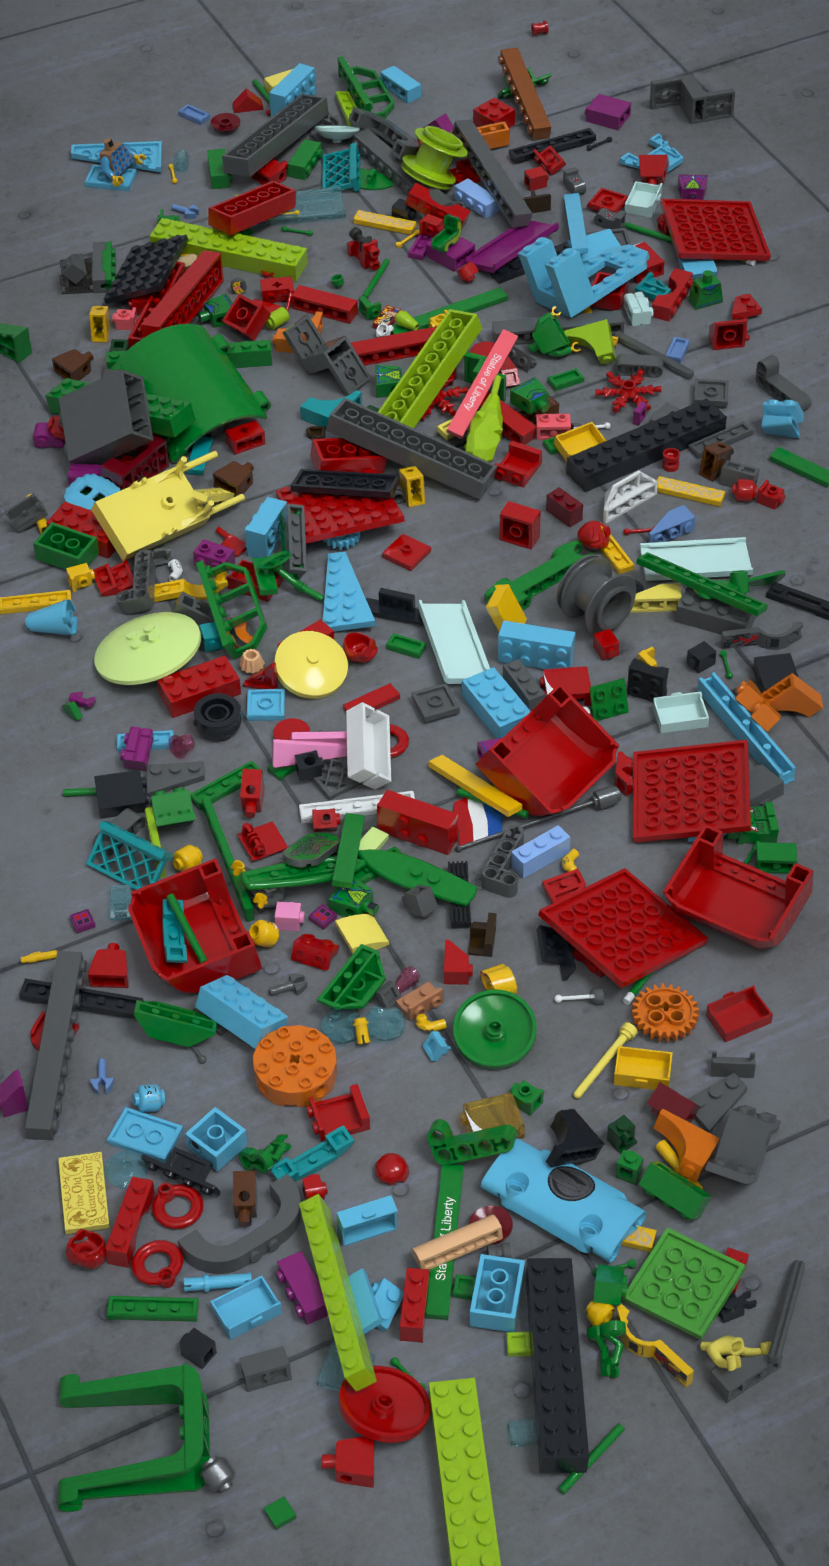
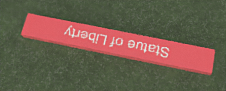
(482, 384)

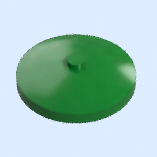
(494, 1029)

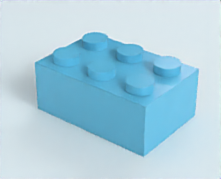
(265, 529)
(497, 1293)

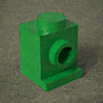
(527, 1097)
(631, 1161)

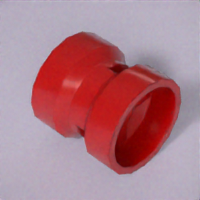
(671, 460)

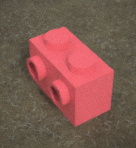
(552, 425)

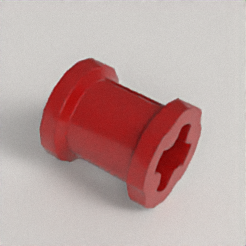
(539, 28)

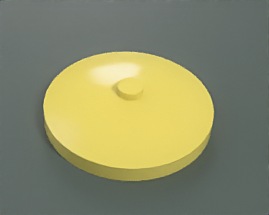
(311, 664)

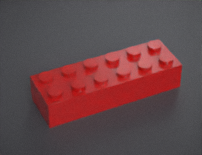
(251, 207)

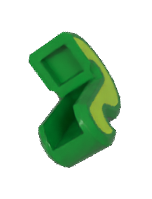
(449, 235)

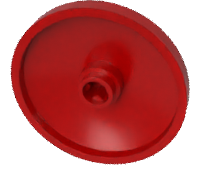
(387, 1410)

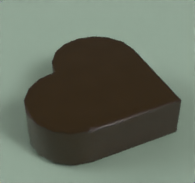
(316, 432)

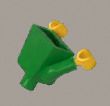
(551, 337)

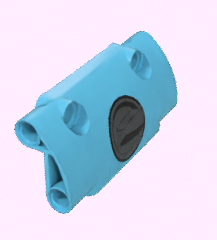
(563, 1200)

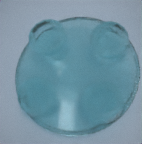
(385, 1023)
(338, 1026)

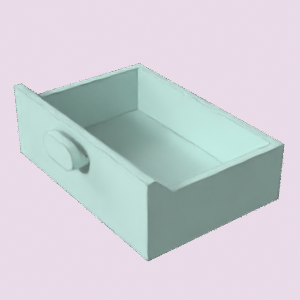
(643, 199)
(680, 712)

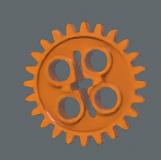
(665, 1012)

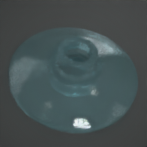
(121, 1175)

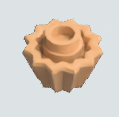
(251, 661)

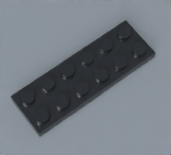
(345, 483)

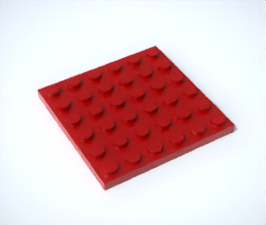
(714, 229)
(341, 515)
(691, 787)
(623, 927)

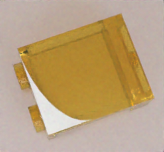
(492, 1113)

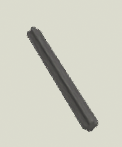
(646, 350)
(786, 1312)

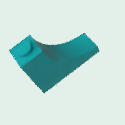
(318, 411)

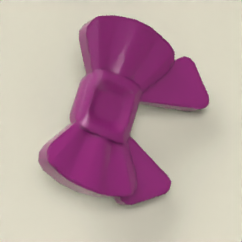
(77, 697)

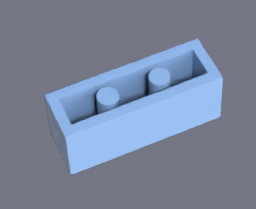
(475, 198)
(540, 851)

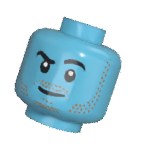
(149, 1098)

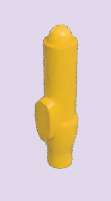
(39, 956)

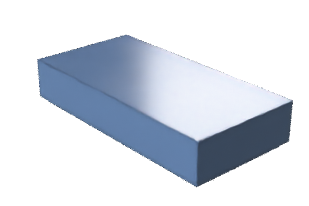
(194, 114)
(678, 349)

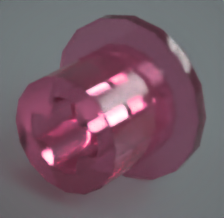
(181, 745)

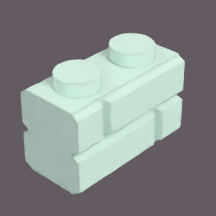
(638, 308)

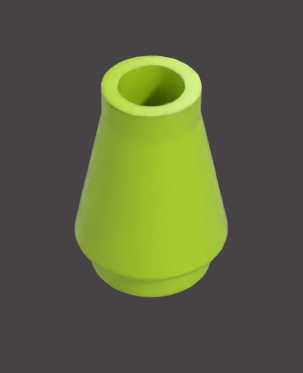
(405, 320)

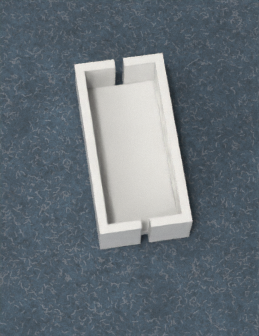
(368, 746)

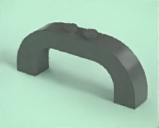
(402, 142)
(252, 1246)

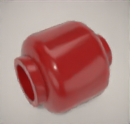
(744, 490)

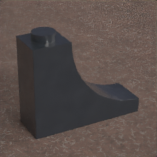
(575, 1140)

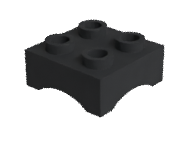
(646, 681)

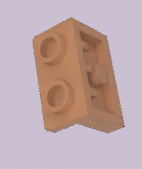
(420, 1000)

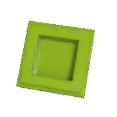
(518, 1344)

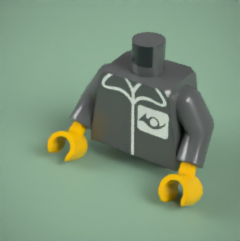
(263, 898)

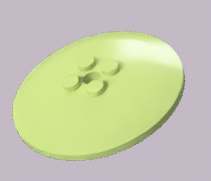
(147, 648)

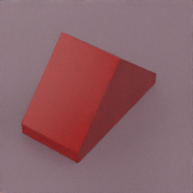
(247, 102)

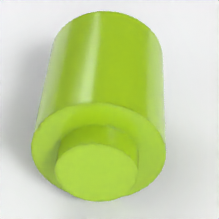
(277, 318)

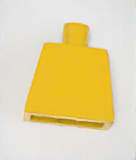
(99, 319)
(413, 480)

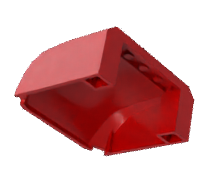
(550, 755)
(736, 895)
(212, 920)

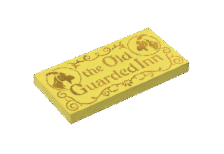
(83, 1192)

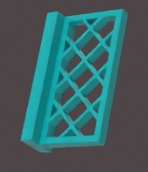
(352, 167)
(131, 841)

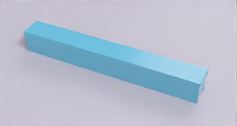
(745, 727)

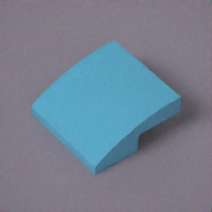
(697, 266)

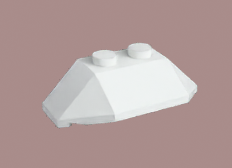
(628, 494)

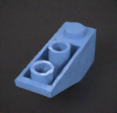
(673, 524)

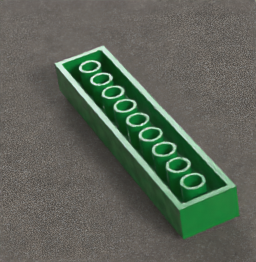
(166, 415)

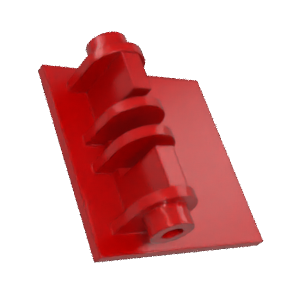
(261, 840)

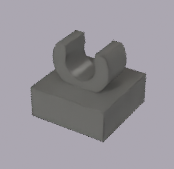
(387, 994)

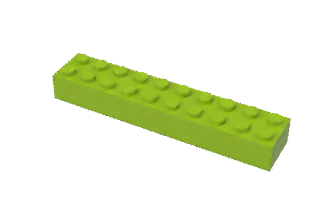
(237, 250)
(432, 367)
(463, 1473)

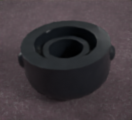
(217, 716)

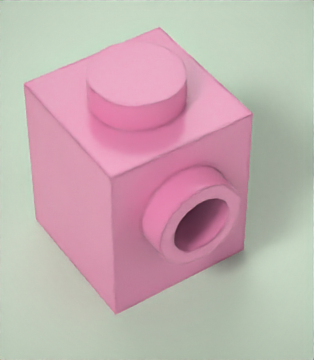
(289, 916)

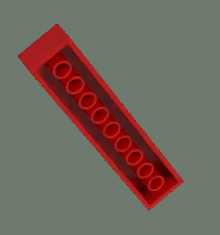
(187, 294)

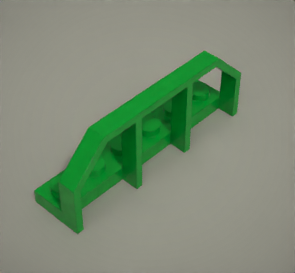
(356, 88)
(215, 600)

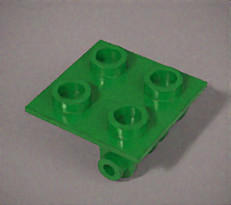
(608, 699)

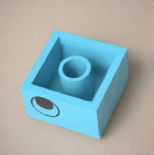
(216, 1138)

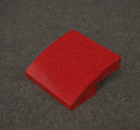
(463, 171)
(114, 579)

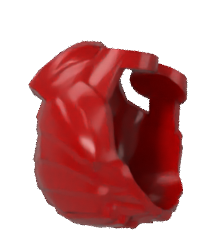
(592, 535)
(359, 647)
(88, 1253)

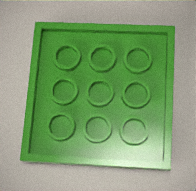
(684, 1283)

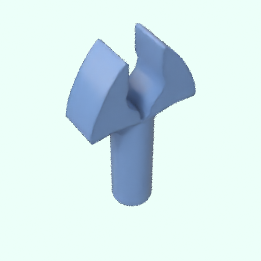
(189, 213)
(108, 1082)

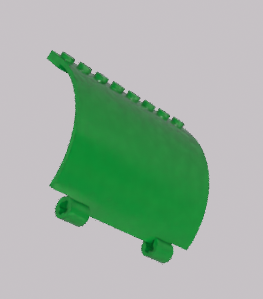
(193, 368)

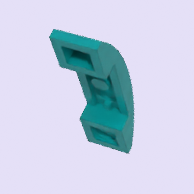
(173, 934)
(316, 1158)

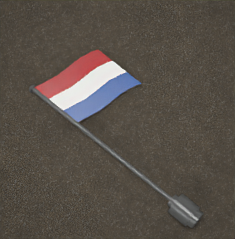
(481, 822)

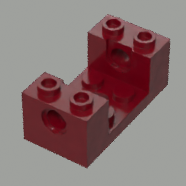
(150, 462)

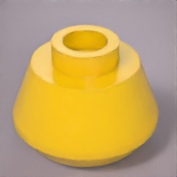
(599, 1313)

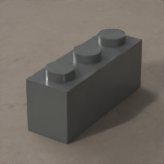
(523, 683)

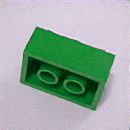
(65, 547)

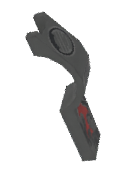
(756, 636)

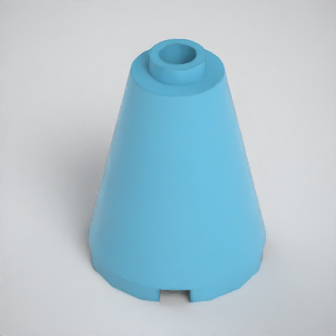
(54, 619)

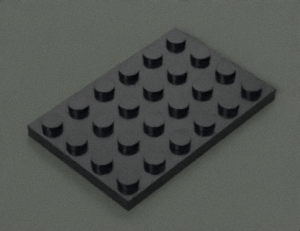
(146, 269)

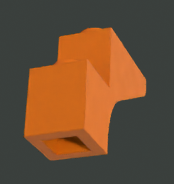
(756, 704)

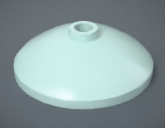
(337, 133)

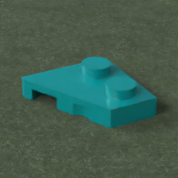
(651, 287)

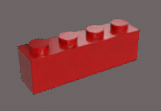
(332, 305)
(514, 424)

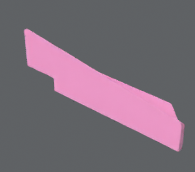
(327, 744)

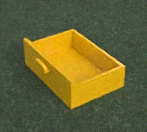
(578, 440)
(504, 606)
(642, 1068)

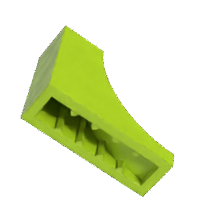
(596, 337)

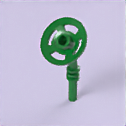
(276, 563)

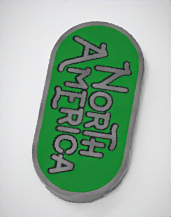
(311, 849)

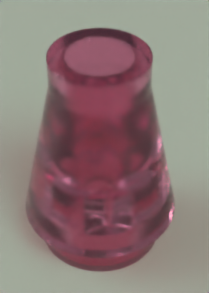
(407, 979)

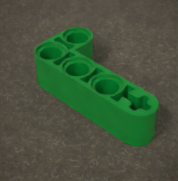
(500, 1140)

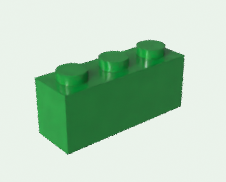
(305, 159)
(218, 177)
(674, 1190)

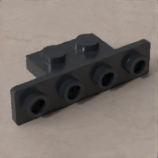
(395, 606)
(556, 950)
(186, 1167)

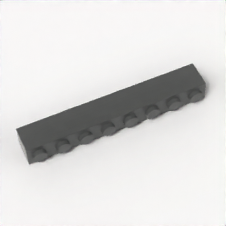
(525, 327)

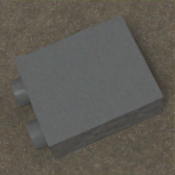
(105, 419)

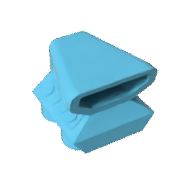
(782, 418)

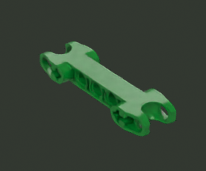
(542, 576)

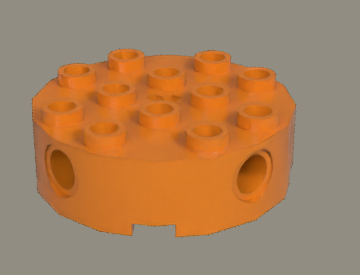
(295, 1065)

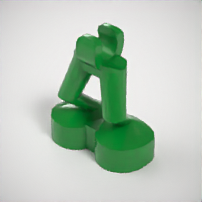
(263, 1158)
(604, 1332)

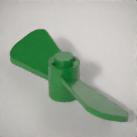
(740, 582)

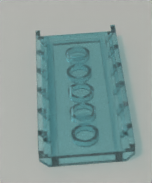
(313, 206)

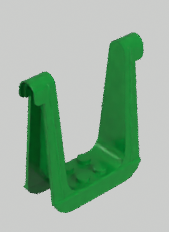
(157, 1476)

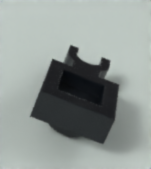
(735, 1306)

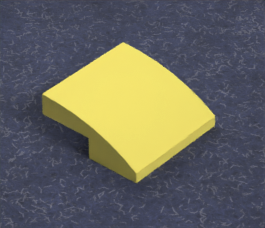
(361, 930)

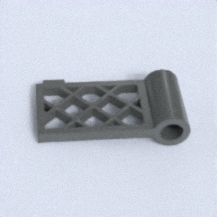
(342, 786)

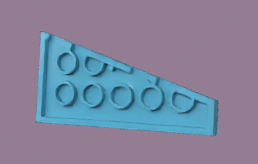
(151, 150)
(344, 600)

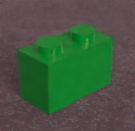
(775, 857)
(610, 1284)

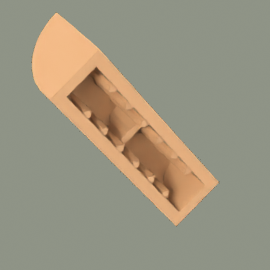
(458, 1243)

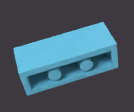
(401, 84)

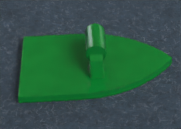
(373, 180)

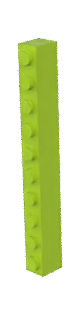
(337, 1293)

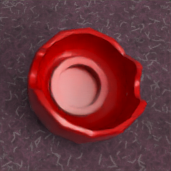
(391, 1169)

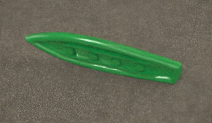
(410, 872)
(284, 875)

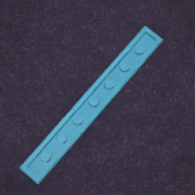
(576, 223)

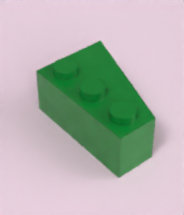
(15, 342)

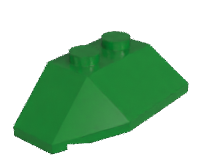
(355, 981)
(173, 1023)

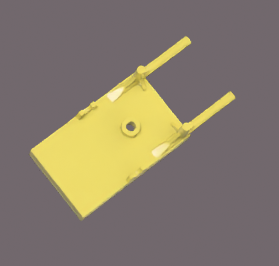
(144, 519)

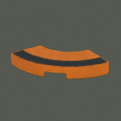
(241, 635)

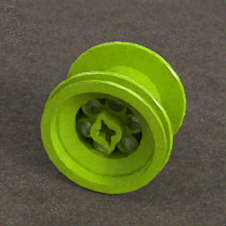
(434, 157)

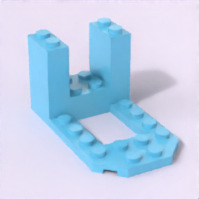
(564, 278)

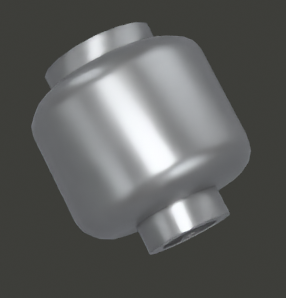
(217, 1474)

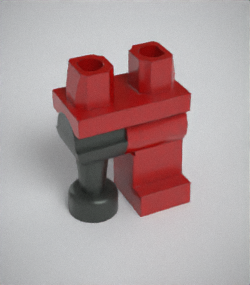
(363, 249)

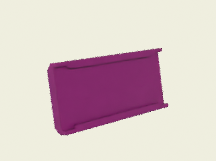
(508, 245)

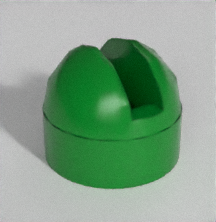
(337, 280)

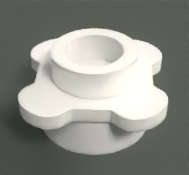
(381, 328)

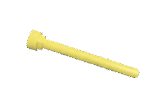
(626, 1033)

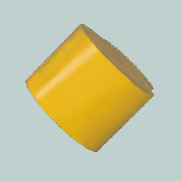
(499, 978)

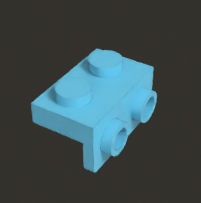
(388, 1300)

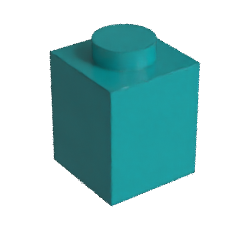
(210, 637)

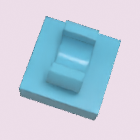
(435, 1046)

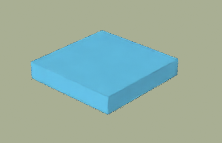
(265, 704)

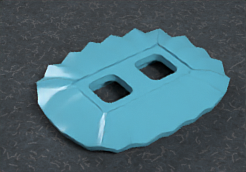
(98, 485)

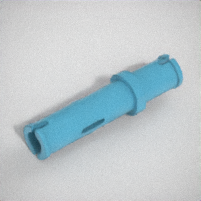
(216, 1282)

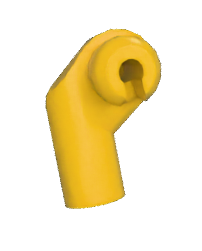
(568, 860)
(429, 1026)

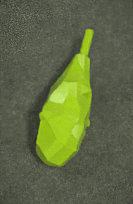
(486, 426)

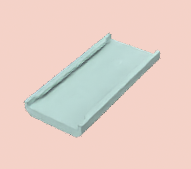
(703, 557)
(453, 640)

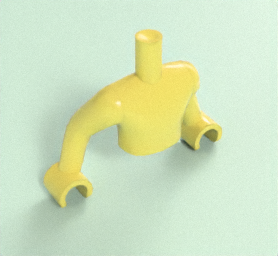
(732, 1346)

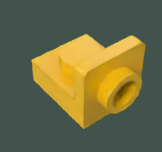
(647, 657)

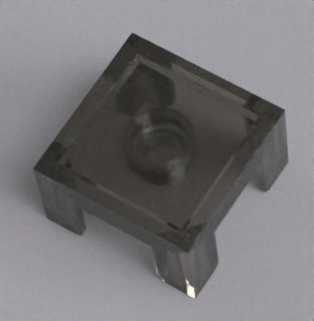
(83, 286)

